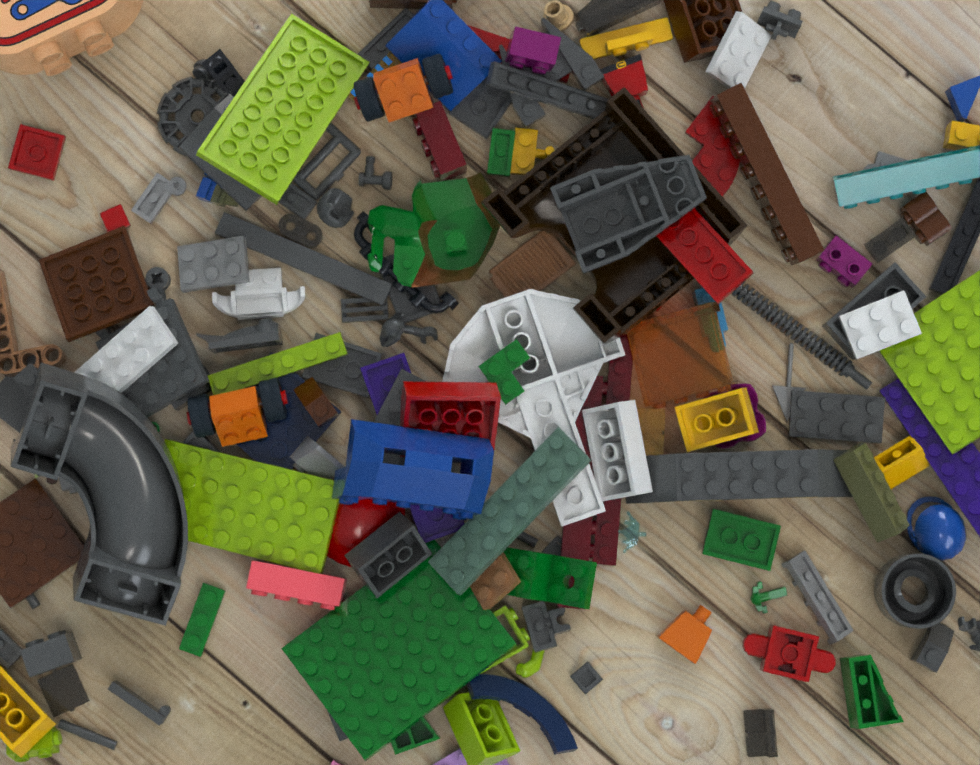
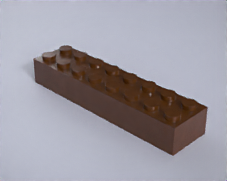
(765, 174)

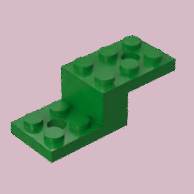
(547, 577)

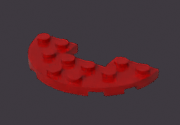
(715, 157)

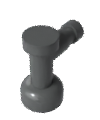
(369, 177)

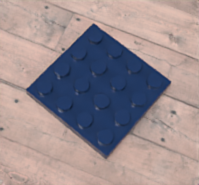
(288, 433)

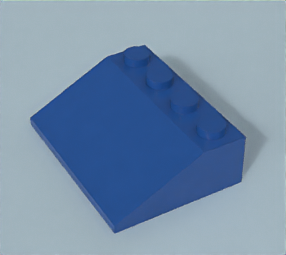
(441, 31)

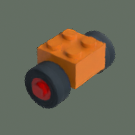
(403, 89)
(238, 413)

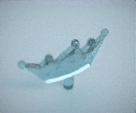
(631, 533)

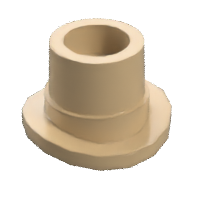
(558, 14)

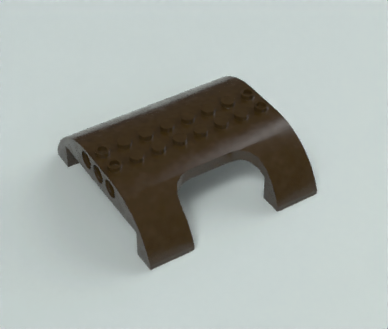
(650, 275)

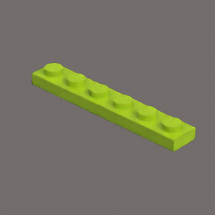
(278, 364)

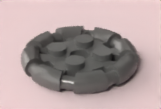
(186, 107)

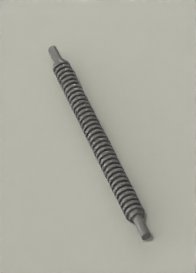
(847, 369)

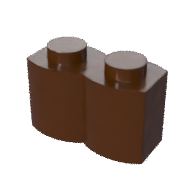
(925, 219)

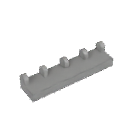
(818, 597)

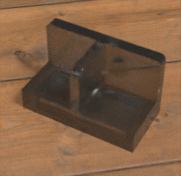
(760, 732)

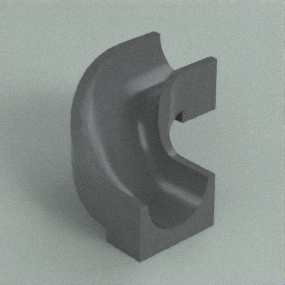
(127, 486)

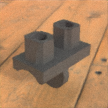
(779, 22)

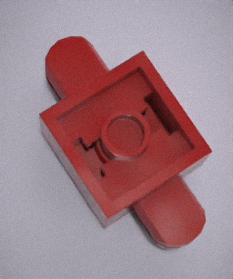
(789, 653)

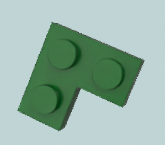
(499, 370)

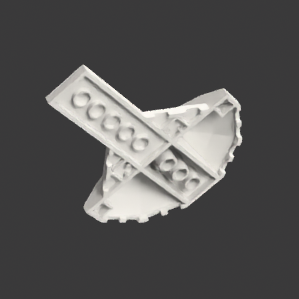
(554, 379)

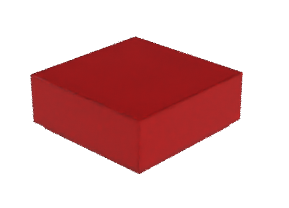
(115, 218)

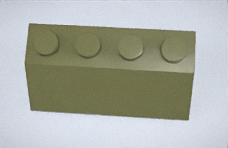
(871, 492)

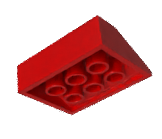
(452, 408)

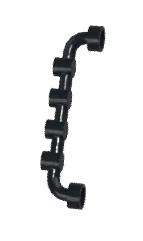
(417, 298)

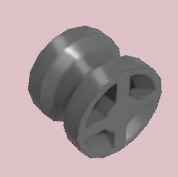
(162, 281)

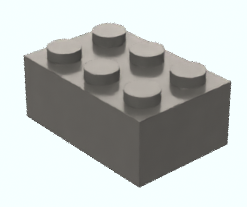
(388, 554)

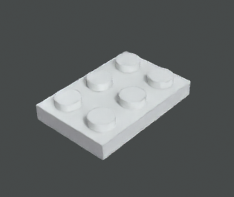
(738, 51)
(879, 325)

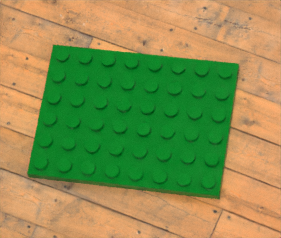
(396, 655)

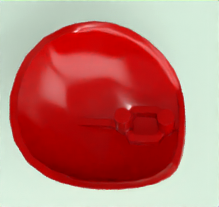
(355, 524)

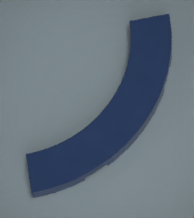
(530, 703)

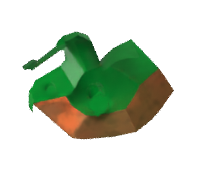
(442, 235)

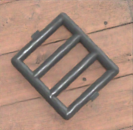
(337, 173)

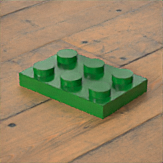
(741, 539)

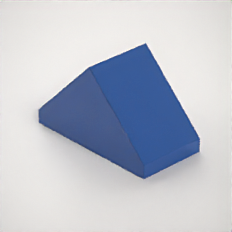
(962, 97)

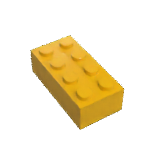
(20, 716)

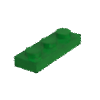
(202, 619)

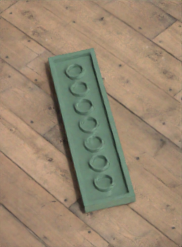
(509, 511)

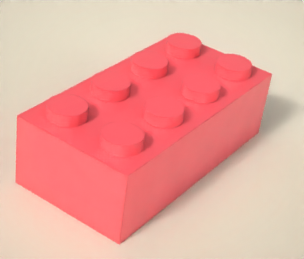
(296, 583)

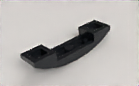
(223, 72)

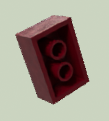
(439, 143)

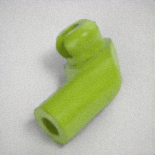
(530, 667)

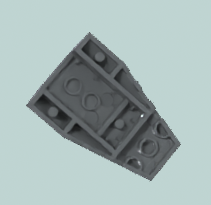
(625, 206)

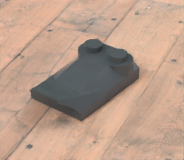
(261, 335)

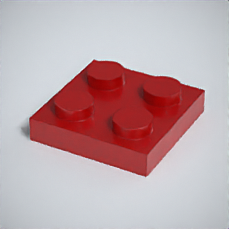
(37, 152)

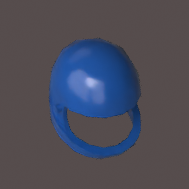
(937, 530)

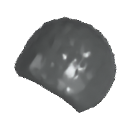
(335, 208)

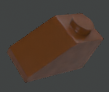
(316, 402)

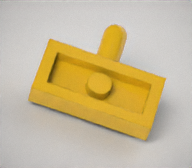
(525, 151)

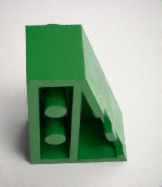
(865, 694)
(417, 735)

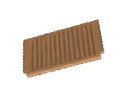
(532, 265)

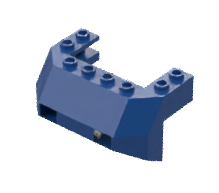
(426, 473)

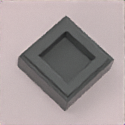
(586, 677)

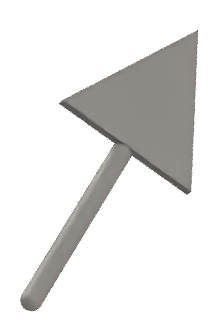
(783, 393)

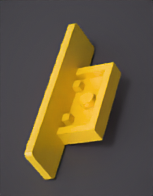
(628, 38)

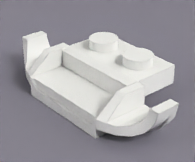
(260, 297)

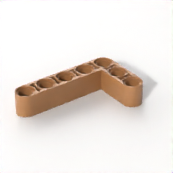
(12, 352)

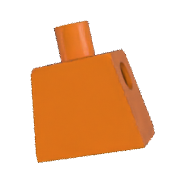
(688, 633)

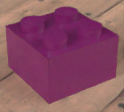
(532, 50)

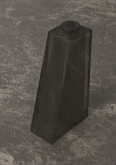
(603, 14)

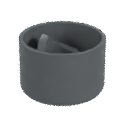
(938, 584)

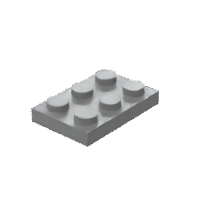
(213, 264)

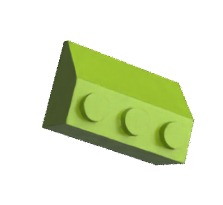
(480, 729)

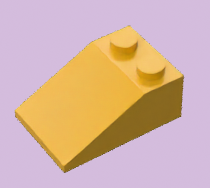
(716, 419)

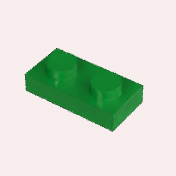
(501, 152)

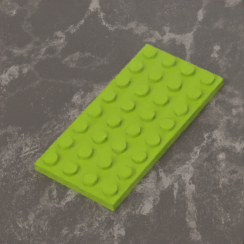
(282, 109)
(255, 507)

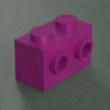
(843, 262)

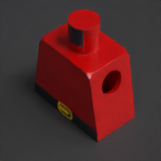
(626, 74)

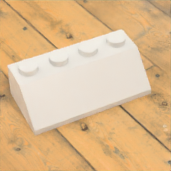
(617, 450)

